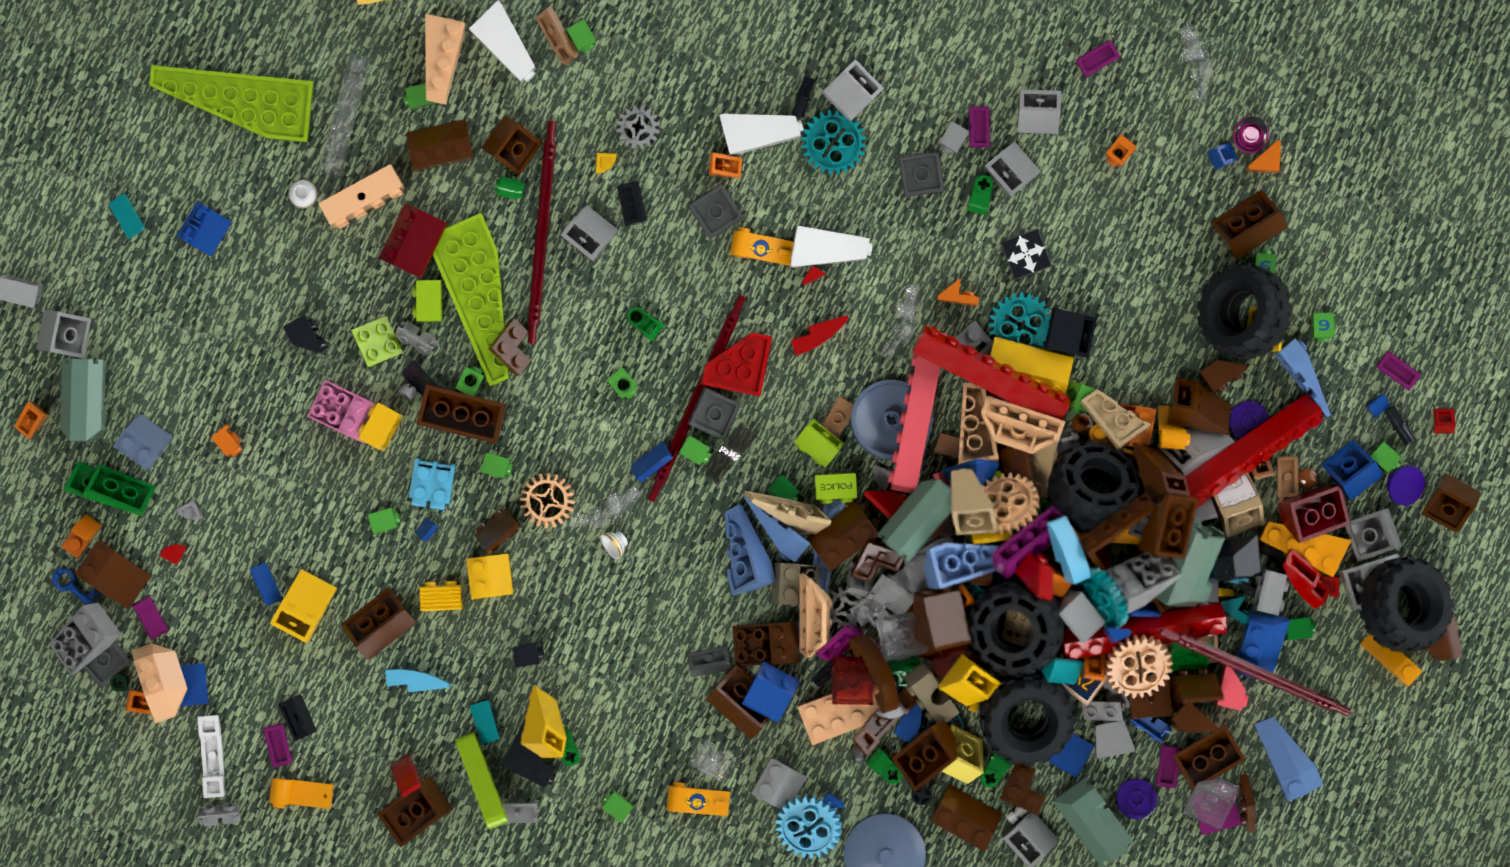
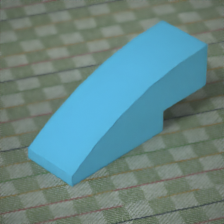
(1068, 550)
(415, 680)

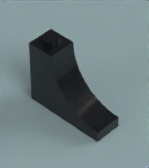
(527, 763)

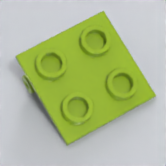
(376, 341)

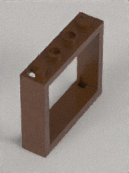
(1116, 526)

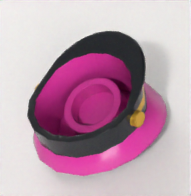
(1250, 135)

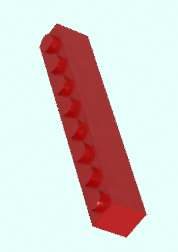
(989, 374)
(1253, 449)
(1192, 621)

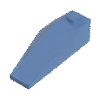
(1299, 366)
(785, 539)
(956, 563)
(750, 564)
(1291, 766)

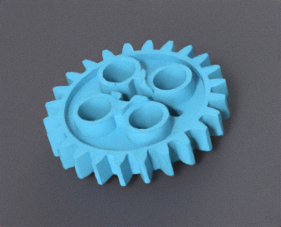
(797, 812)

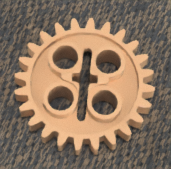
(1008, 502)
(1119, 670)

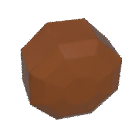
(1081, 423)
(1307, 478)

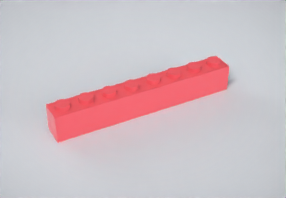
(915, 425)

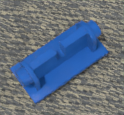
(1156, 730)

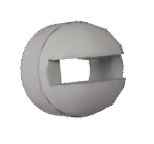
(408, 391)

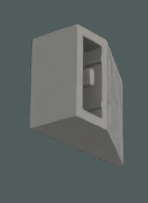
(1202, 448)
(1354, 577)
(1143, 578)
(84, 637)

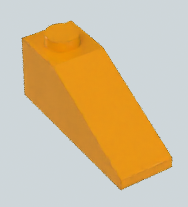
(1394, 662)

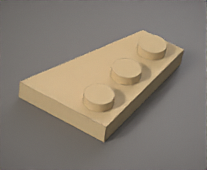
(1115, 421)
(1041, 466)

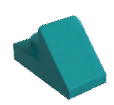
(1231, 608)

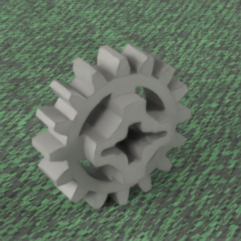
(628, 125)
(843, 598)

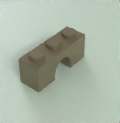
(922, 684)

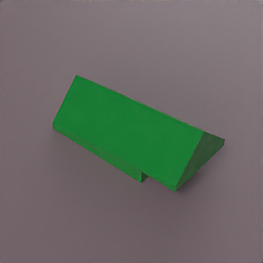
(110, 488)

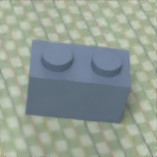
(143, 441)

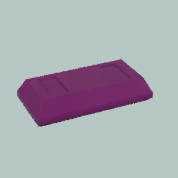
(1097, 58)
(979, 127)
(1398, 370)
(150, 617)
(277, 745)
(1167, 768)

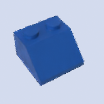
(1352, 469)
(770, 692)

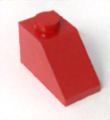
(1037, 575)

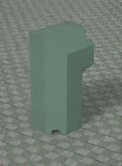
(83, 399)
(918, 518)
(1195, 569)
(1092, 822)

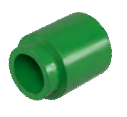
(509, 187)

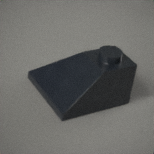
(1238, 559)

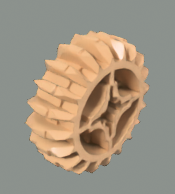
(530, 494)

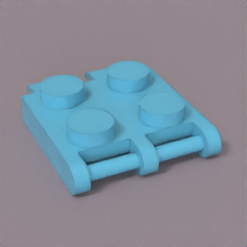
(431, 484)

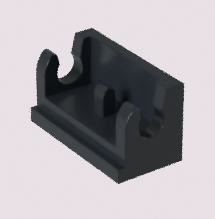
(632, 203)

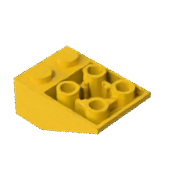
(303, 606)
(543, 726)

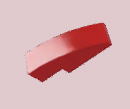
(818, 335)
(1305, 579)
(406, 775)

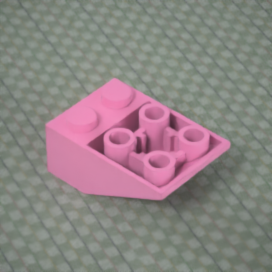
(340, 410)

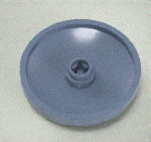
(878, 415)
(884, 842)

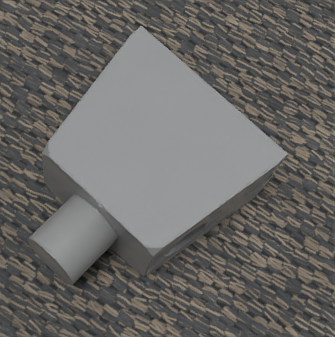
(1112, 739)

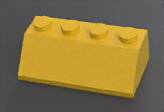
(1039, 363)

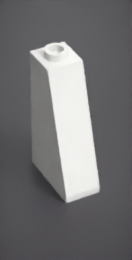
(501, 39)
(753, 132)
(826, 247)

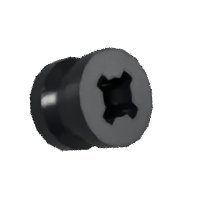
(922, 795)

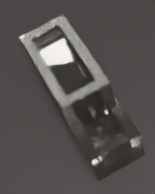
(729, 453)

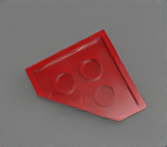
(740, 366)

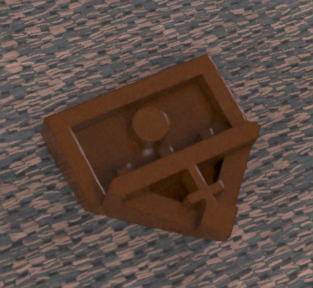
(1449, 645)

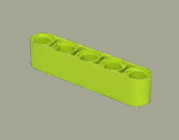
(481, 780)

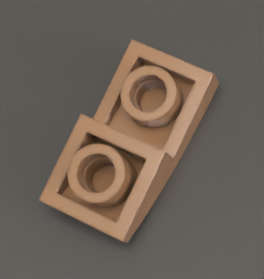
(947, 446)

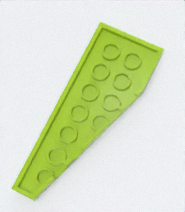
(258, 103)
(472, 276)

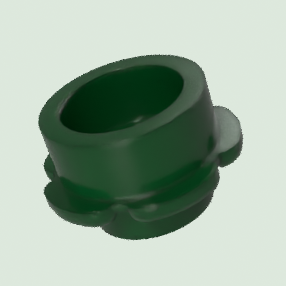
(120, 687)

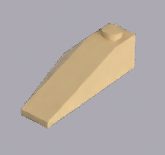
(798, 515)

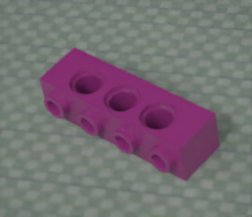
(1031, 539)

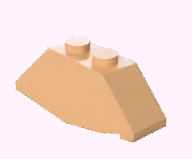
(1020, 426)
(813, 616)
(160, 680)

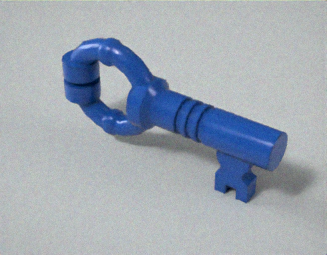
(71, 586)

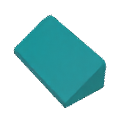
(127, 216)
(1063, 671)
(485, 722)

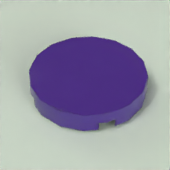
(1241, 418)
(1405, 485)
(1128, 795)

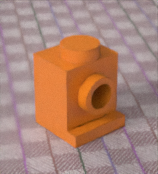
(1120, 144)
(227, 441)

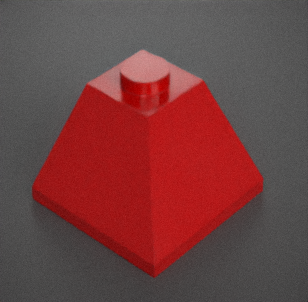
(886, 501)

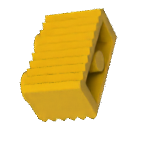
(441, 597)

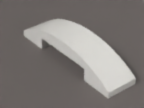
(212, 756)

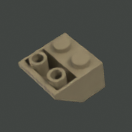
(786, 587)

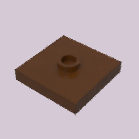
(1151, 706)

